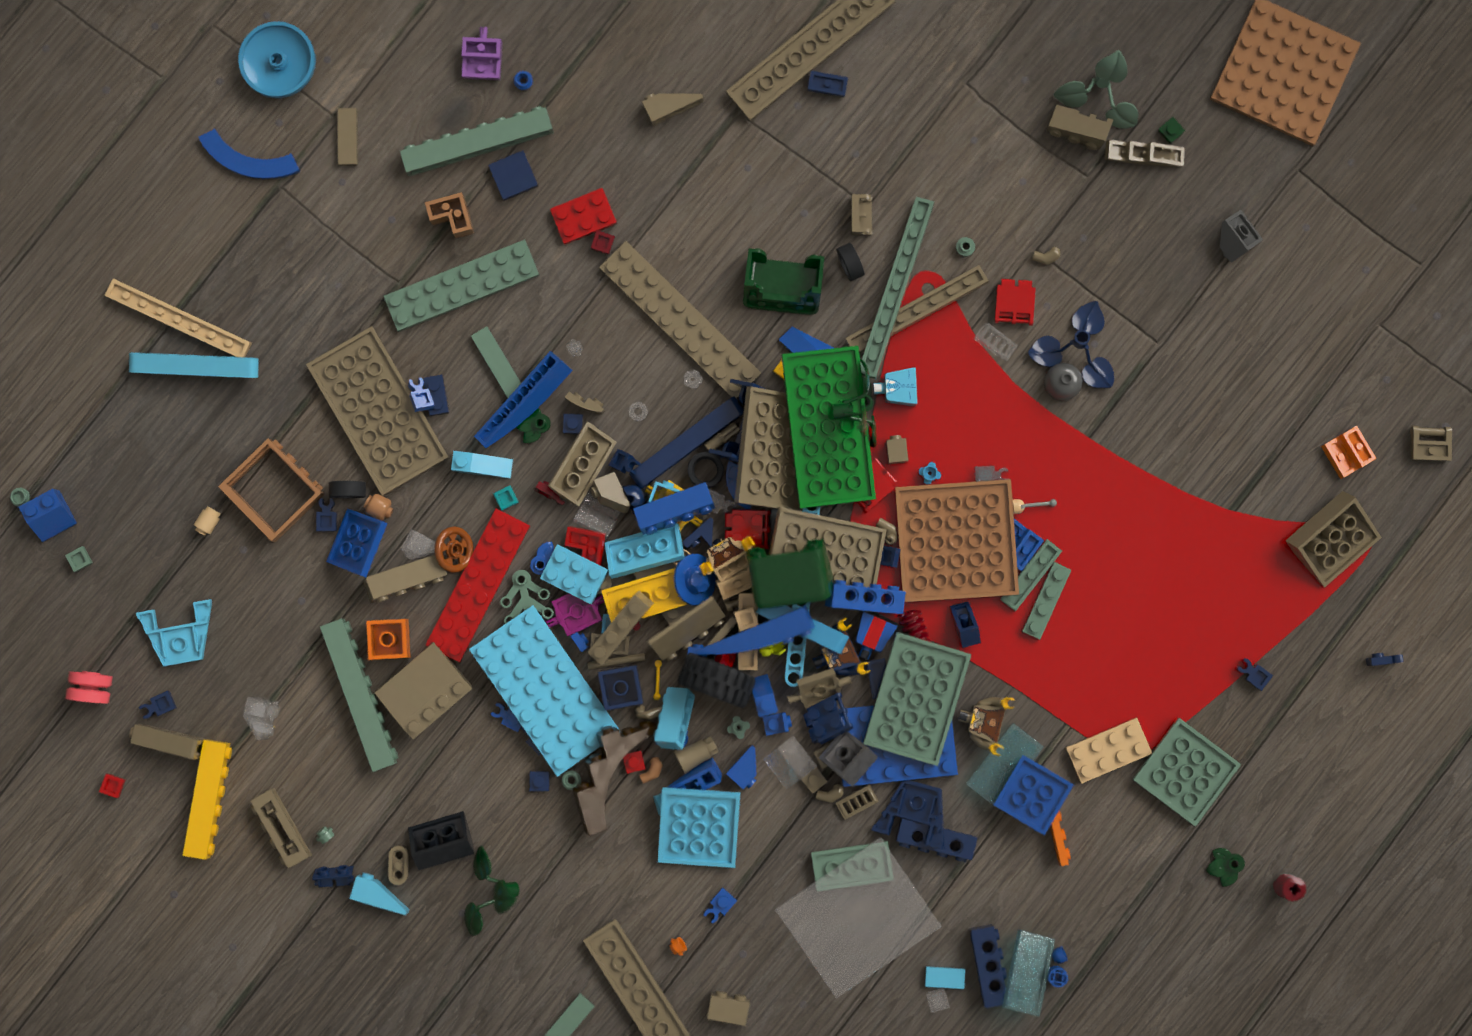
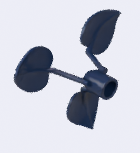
(1088, 321)

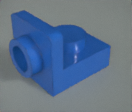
(777, 723)

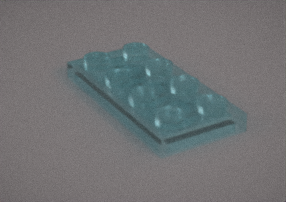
(995, 770)
(1028, 973)

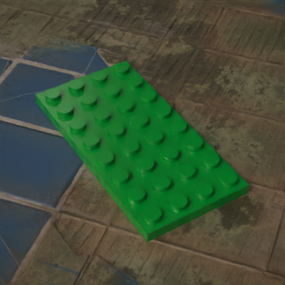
(828, 453)

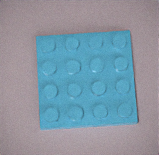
(698, 827)

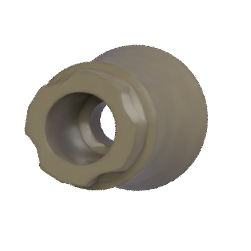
(695, 754)

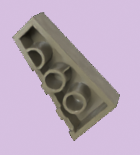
(403, 578)

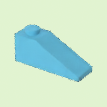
(481, 464)
(374, 893)

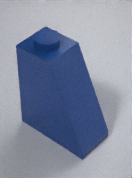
(764, 696)

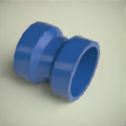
(1054, 976)

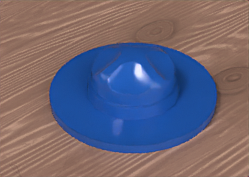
(689, 581)

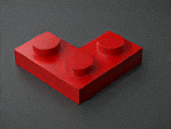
(588, 540)

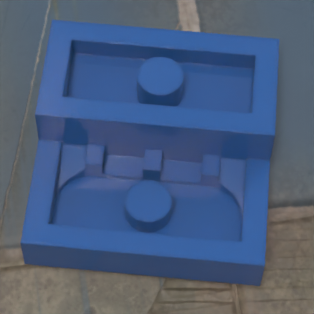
(1026, 544)

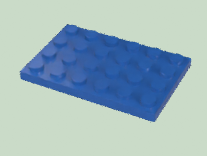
(895, 767)

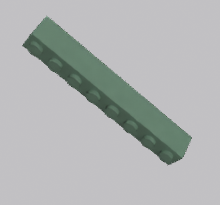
(476, 141)
(359, 695)

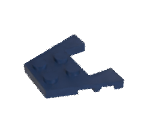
(919, 804)

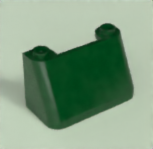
(783, 284)
(790, 576)

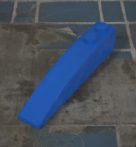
(525, 399)
(765, 634)

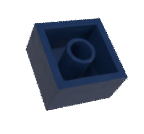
(620, 687)

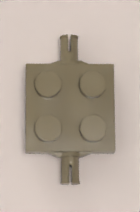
(818, 688)

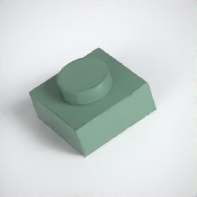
(79, 559)

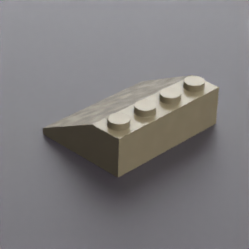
(1334, 538)
(686, 629)
(423, 690)

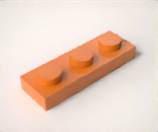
(1059, 836)

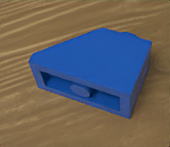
(744, 769)

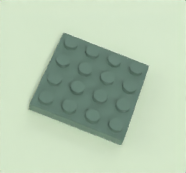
(1186, 771)

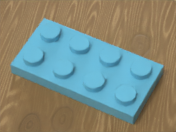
(644, 551)

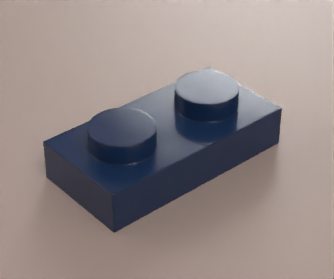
(827, 84)
(438, 394)

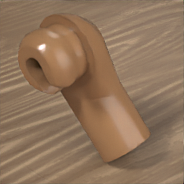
(654, 771)

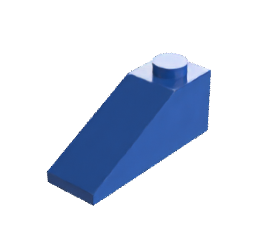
(699, 778)

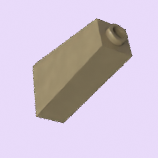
(166, 741)

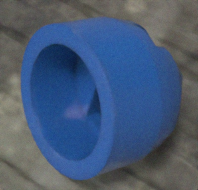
(1059, 955)

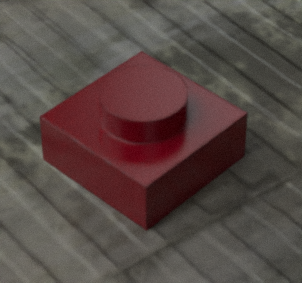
(602, 242)

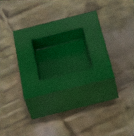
(1171, 130)

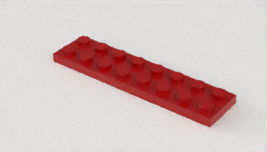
(478, 584)

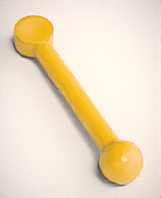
(658, 664)

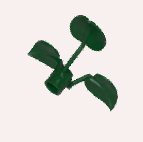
(845, 411)
(504, 893)

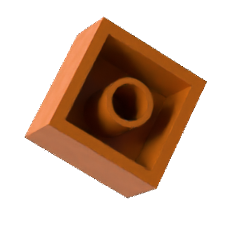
(388, 639)

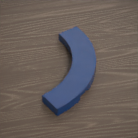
(244, 165)

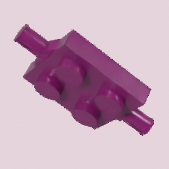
(575, 613)

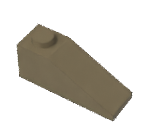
(664, 106)

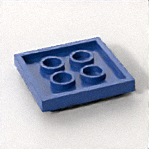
(356, 542)
(1033, 794)

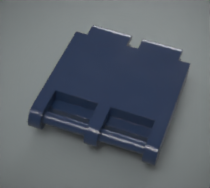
(827, 719)

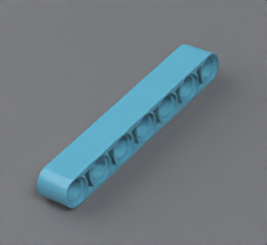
(193, 365)

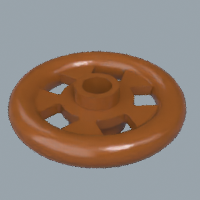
(440, 546)

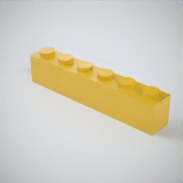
(206, 799)

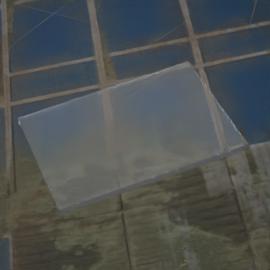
(858, 917)

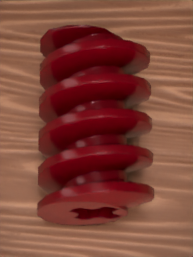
(914, 624)
(1282, 889)

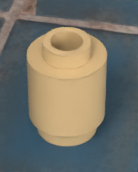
(207, 521)

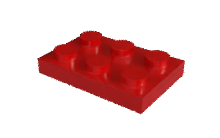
(583, 216)

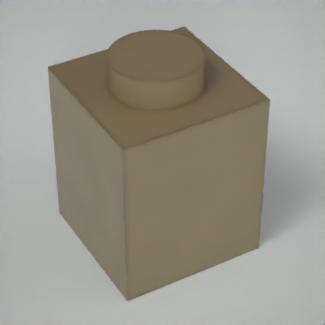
(896, 450)

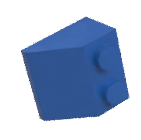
(48, 514)

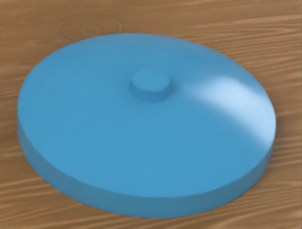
(277, 59)

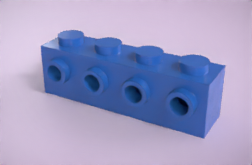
(674, 508)

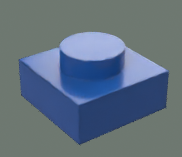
(581, 641)
(694, 648)

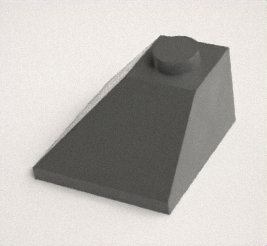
(1238, 236)

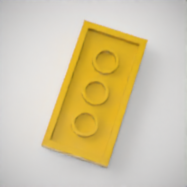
(656, 587)

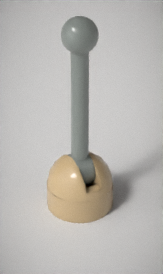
(1019, 506)

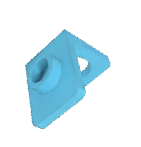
(667, 485)

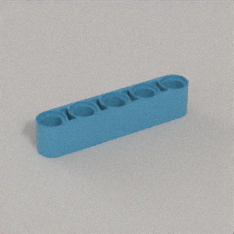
(820, 633)

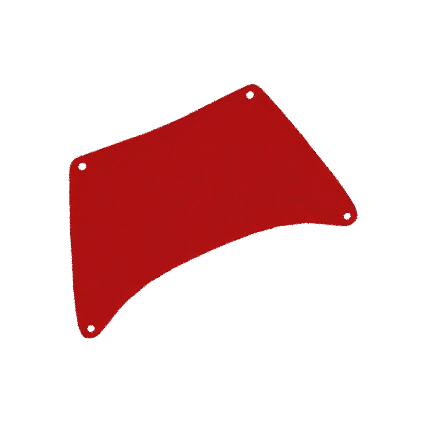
(1158, 582)

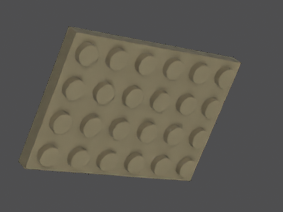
(766, 453)
(851, 547)

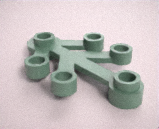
(525, 601)

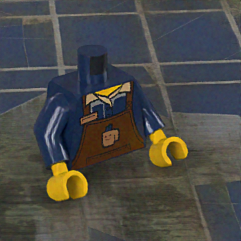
(845, 663)

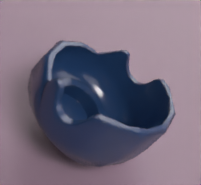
(634, 495)

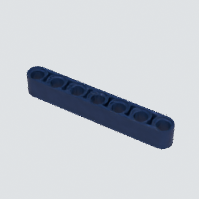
(687, 442)

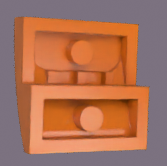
(1348, 452)

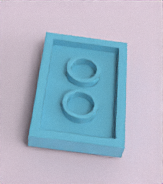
(574, 574)

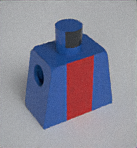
(873, 634)

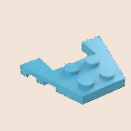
(181, 642)

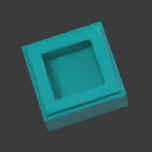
(506, 498)

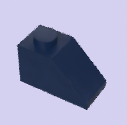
(965, 624)

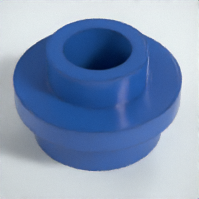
(520, 75)

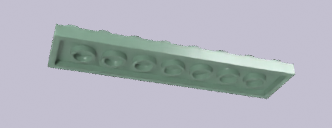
(461, 285)

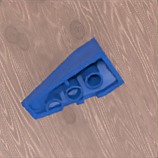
(799, 341)

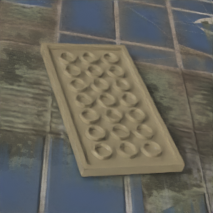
(377, 411)

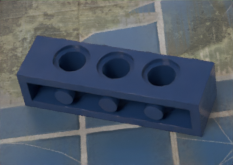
(966, 841)
(978, 936)

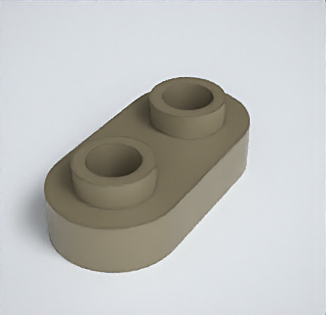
(396, 864)

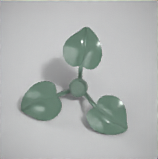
(1108, 69)

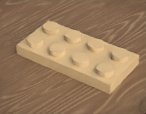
(1108, 750)

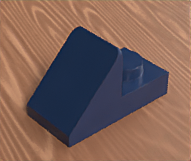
(704, 531)

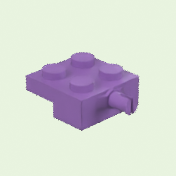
(481, 57)

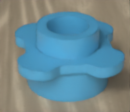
(930, 468)

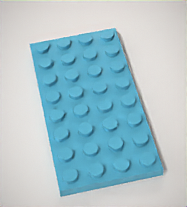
(543, 689)

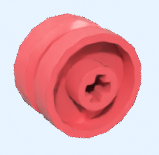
(89, 686)

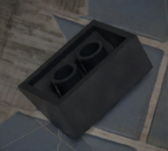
(440, 841)

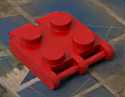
(1015, 302)
(882, 484)
(748, 523)

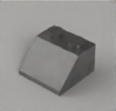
(848, 757)

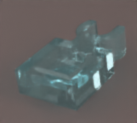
(988, 473)

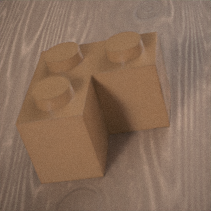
(452, 209)

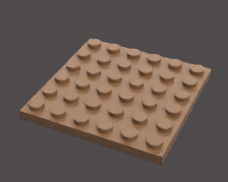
(1285, 71)
(957, 540)

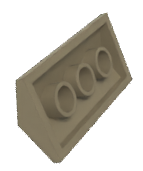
(582, 464)

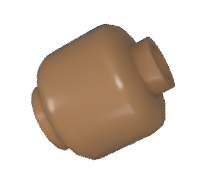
(378, 507)

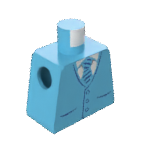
(899, 387)

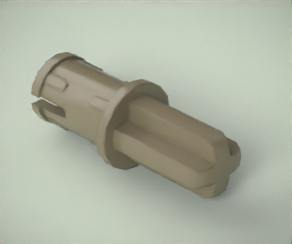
(722, 437)

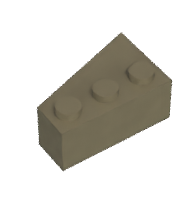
(1078, 127)

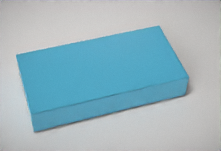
(945, 977)

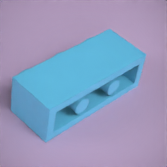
(674, 718)

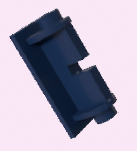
(342, 874)

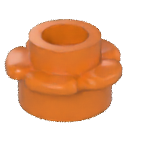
(678, 946)

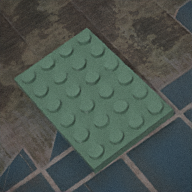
(917, 698)

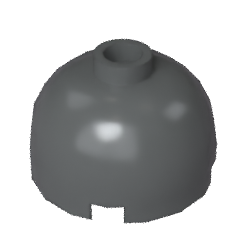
(1063, 381)

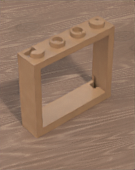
(302, 473)

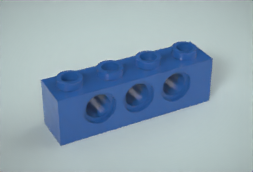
(893, 601)

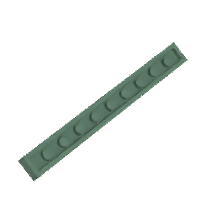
(896, 286)

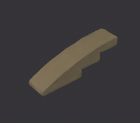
(1144, 153)

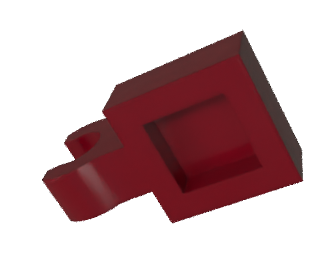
(543, 489)

